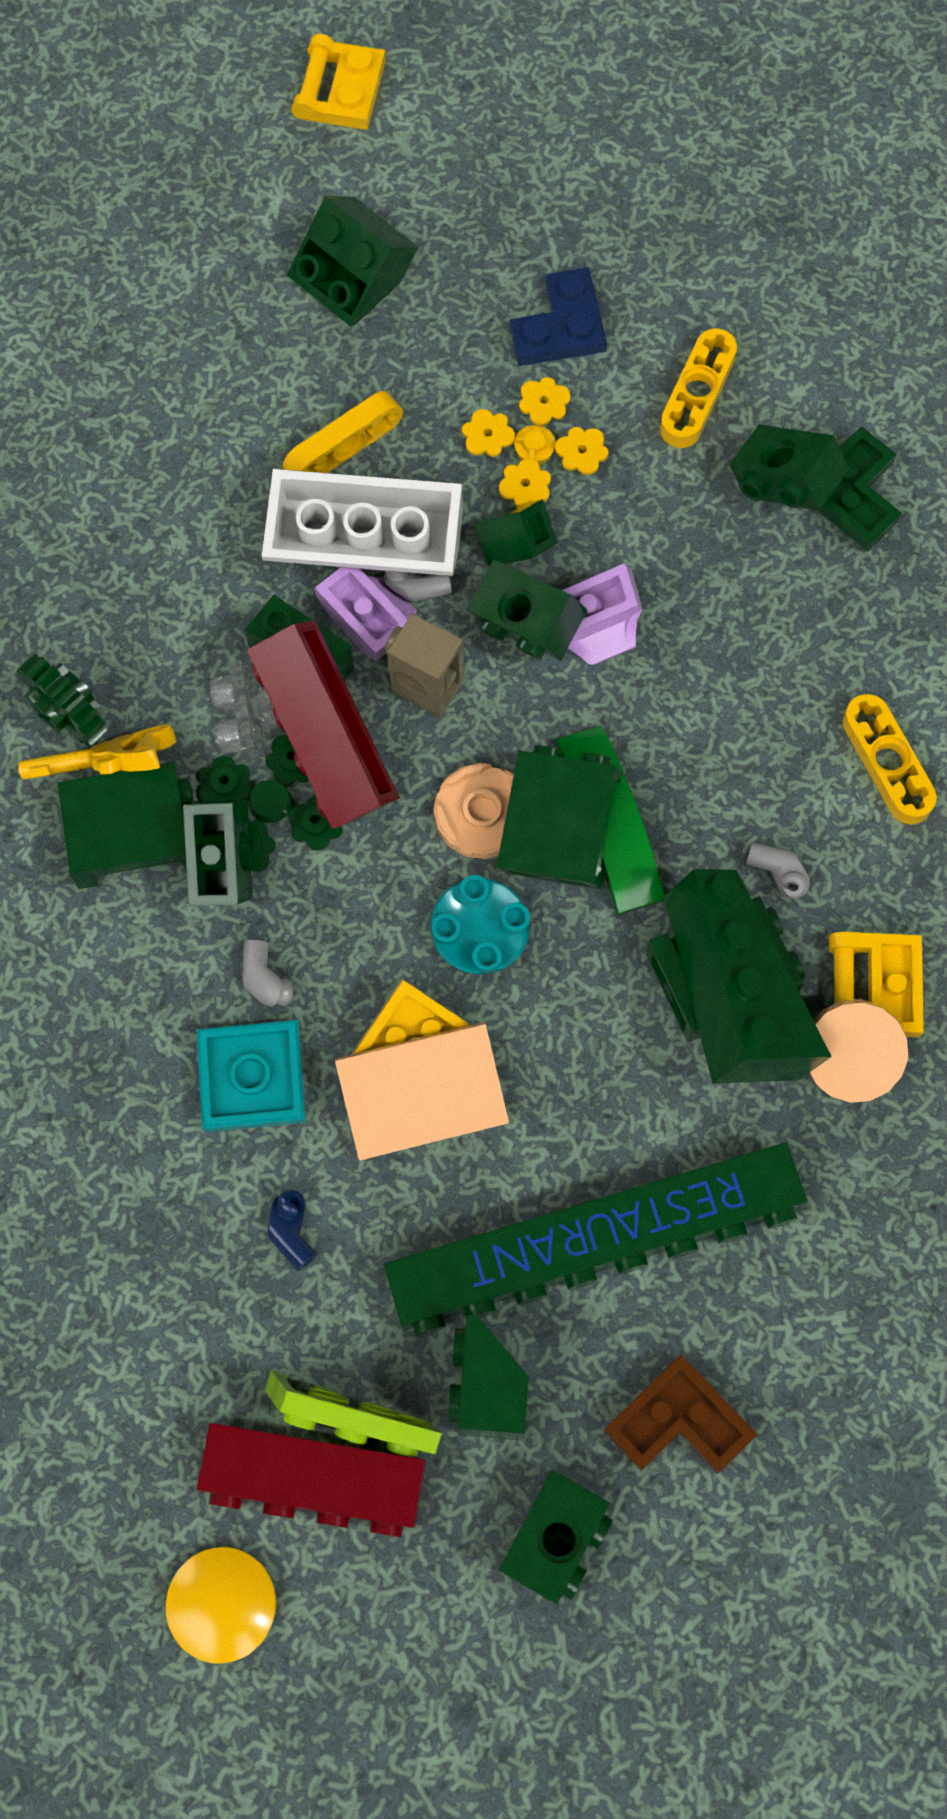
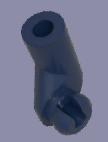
(285, 1228)

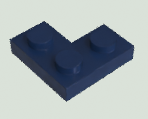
(569, 329)

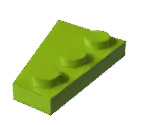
(322, 1405)

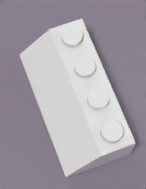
(363, 522)

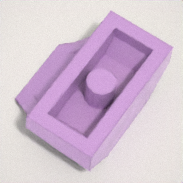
(363, 608)
(610, 617)

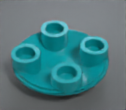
(480, 925)

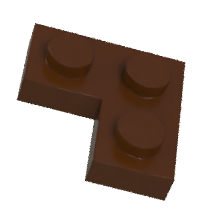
(683, 1405)

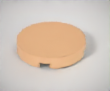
(478, 828)
(865, 1051)

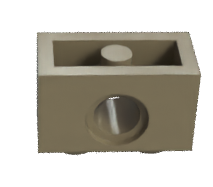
(425, 664)

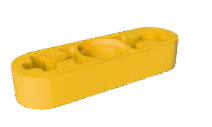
(698, 371)
(346, 435)
(916, 784)

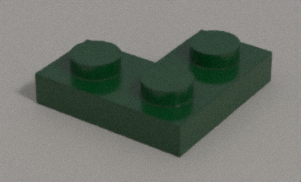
(854, 504)

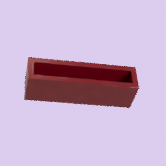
(322, 723)
(311, 1476)

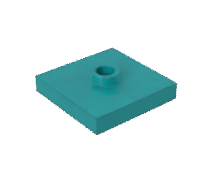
(251, 1076)

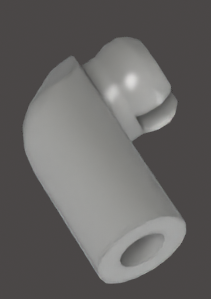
(417, 588)
(783, 866)
(260, 980)

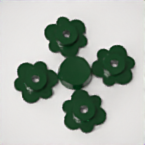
(268, 801)

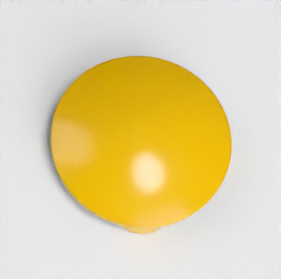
(220, 1605)

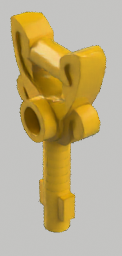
(123, 753)

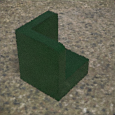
(516, 533)

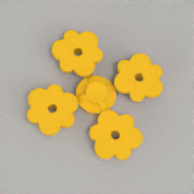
(535, 443)

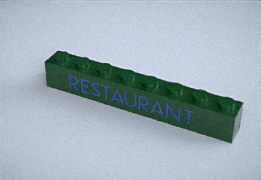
(594, 1238)

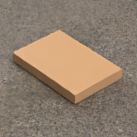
(421, 1090)

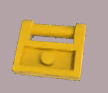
(353, 85)
(893, 974)

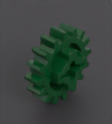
(62, 700)

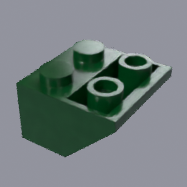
(350, 258)
(492, 1386)

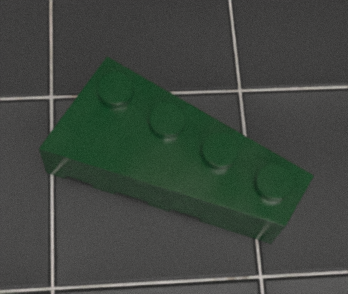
(738, 984)

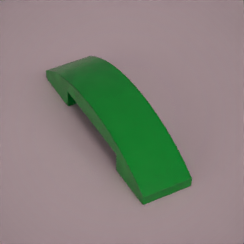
(627, 851)

